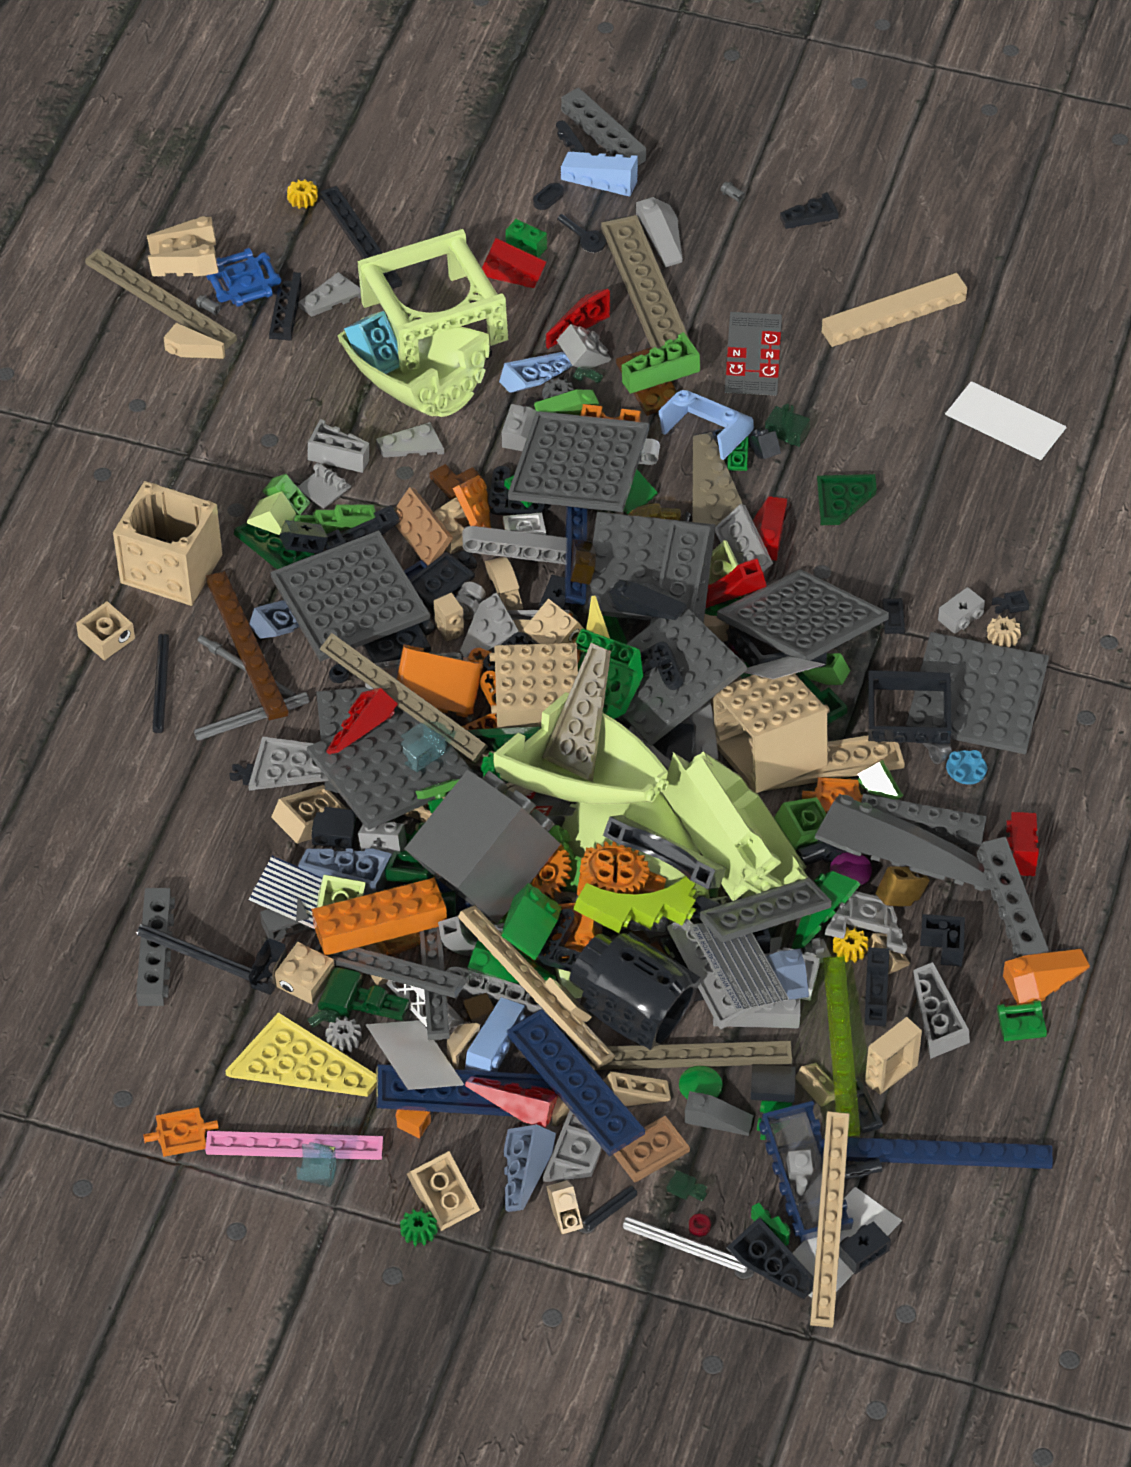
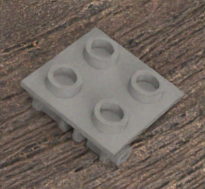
(323, 486)

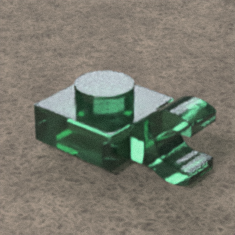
(685, 1185)

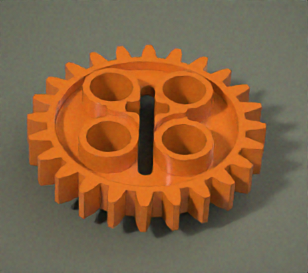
(558, 866)
(630, 870)

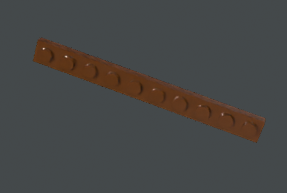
(247, 646)

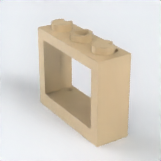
(904, 1041)

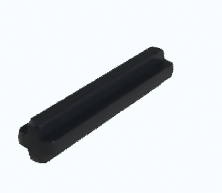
(609, 1208)

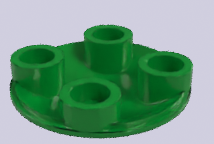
(700, 1080)

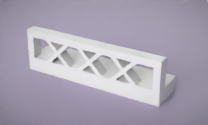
(453, 1018)

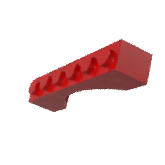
(740, 581)

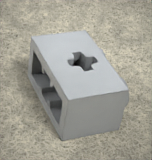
(961, 610)
(385, 837)

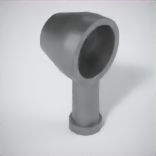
(938, 752)

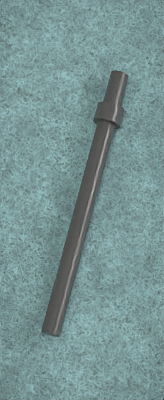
(216, 648)

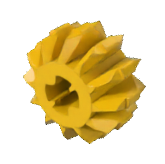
(302, 194)
(852, 946)

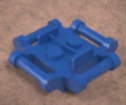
(244, 279)

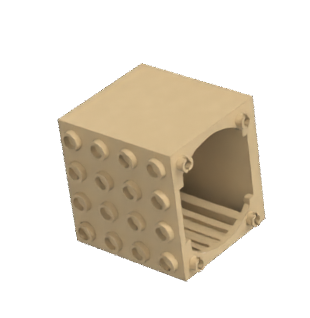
(161, 567)
(531, 680)
(770, 729)

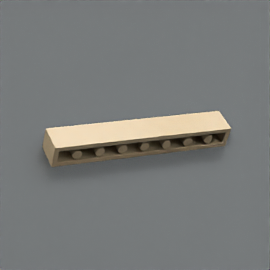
(894, 309)

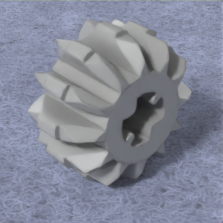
(344, 1034)

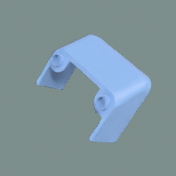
(736, 424)

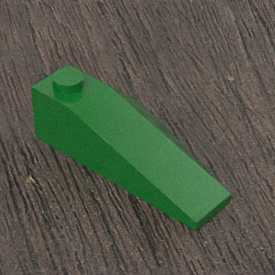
(838, 890)
(485, 963)

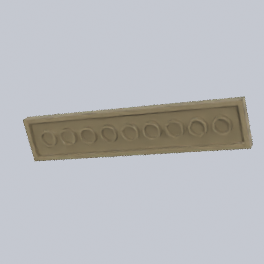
(643, 280)

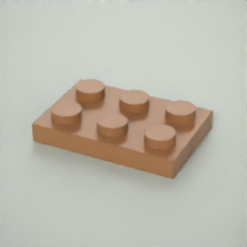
(653, 1150)

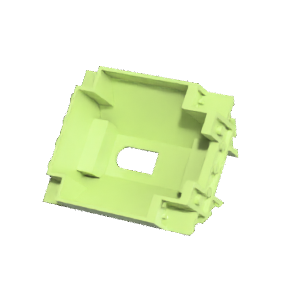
(731, 826)

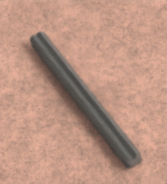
(246, 718)

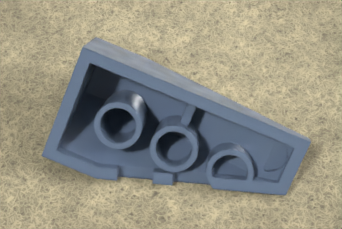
(273, 620)
(355, 865)
(791, 972)
(527, 1156)

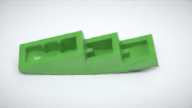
(342, 518)

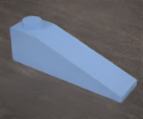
(533, 371)

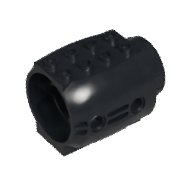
(633, 987)

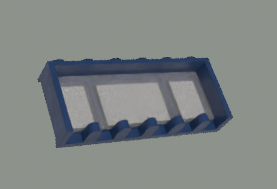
(798, 1130)

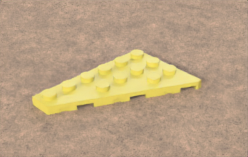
(295, 1057)

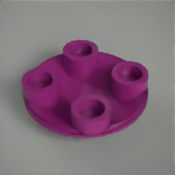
(852, 866)

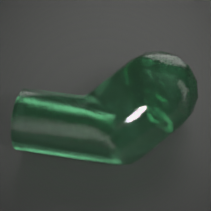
(588, 372)
(323, 1015)

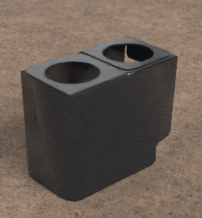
(334, 828)
(277, 953)

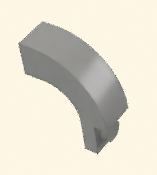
(458, 936)

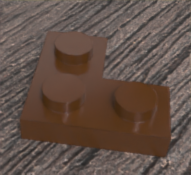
(447, 480)

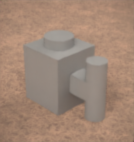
(799, 1169)

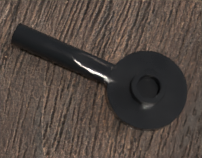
(590, 241)

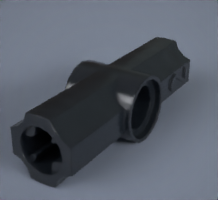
(817, 852)

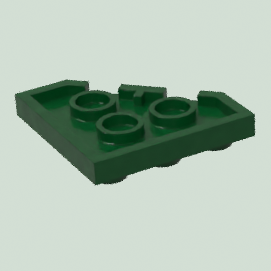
(843, 495)

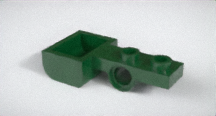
(828, 697)
(404, 867)
(346, 993)

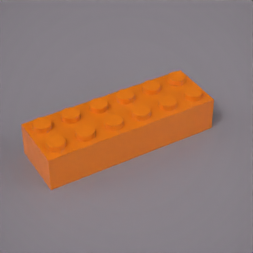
(379, 916)

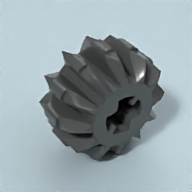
(556, 387)

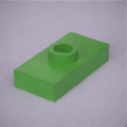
(438, 790)

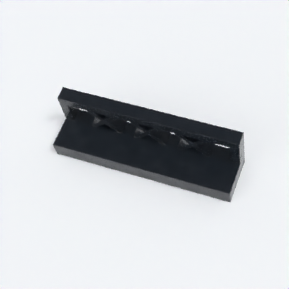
(289, 310)

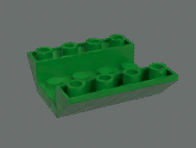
(624, 669)

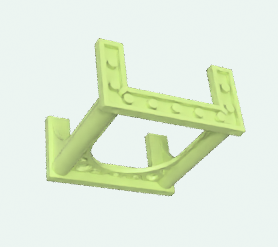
(461, 263)

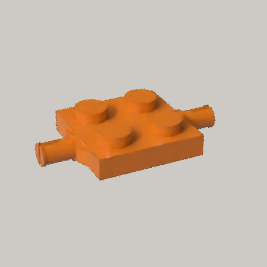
(830, 788)
(181, 1132)

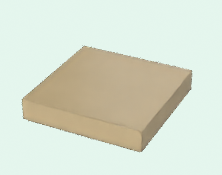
(567, 999)

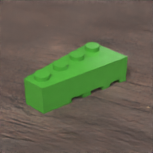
(661, 365)

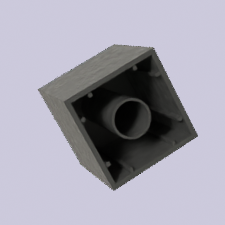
(484, 843)

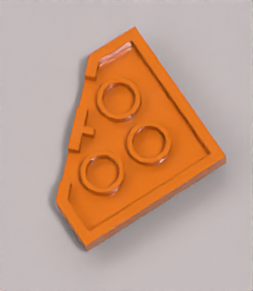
(474, 501)

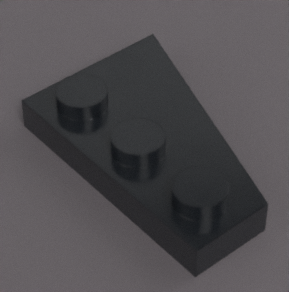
(813, 212)

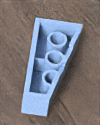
(601, 172)
(493, 1041)

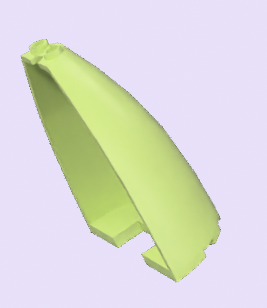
(447, 372)
(622, 772)
(590, 820)

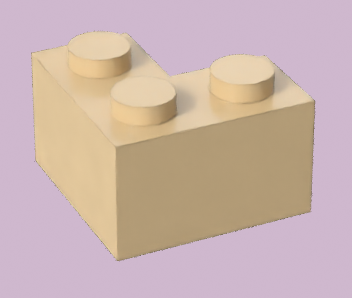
(454, 520)

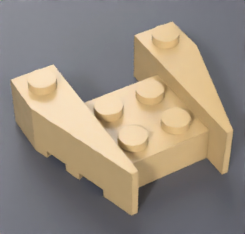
(184, 249)

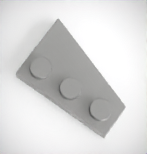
(332, 292)
(412, 440)

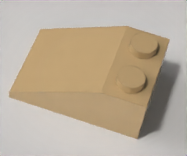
(297, 811)
(443, 1191)

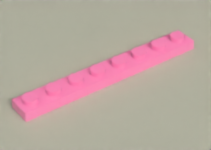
(291, 1144)

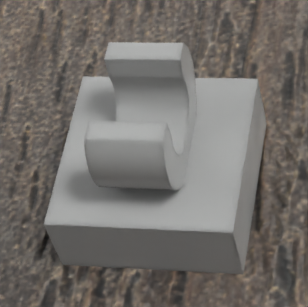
(818, 948)

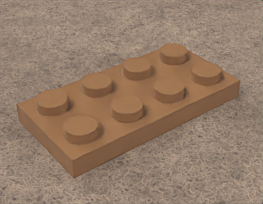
(421, 527)

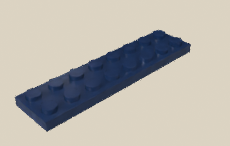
(576, 1082)
(393, 1093)

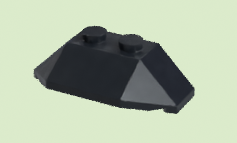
(678, 741)

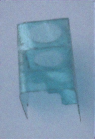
(422, 746)
(317, 1164)

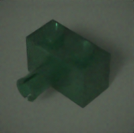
(788, 425)

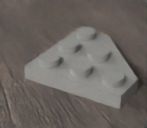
(489, 627)

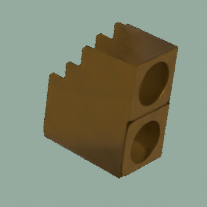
(899, 886)

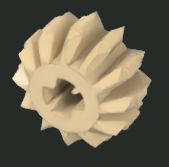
(1003, 631)

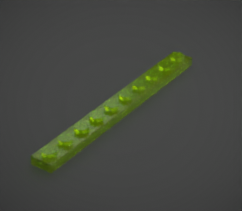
(841, 1041)

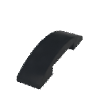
(384, 521)
(876, 986)

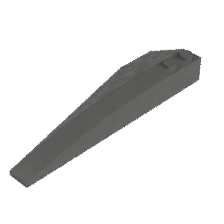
(866, 830)

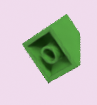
(800, 821)

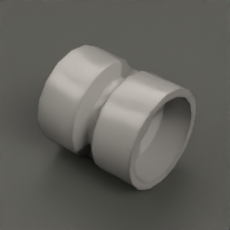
(469, 598)

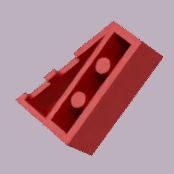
(512, 265)
(1023, 841)

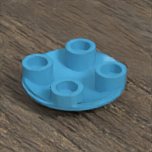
(966, 766)

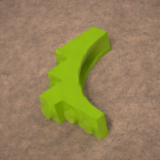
(618, 909)

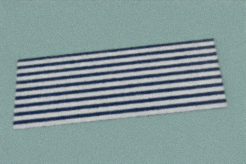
(282, 886)

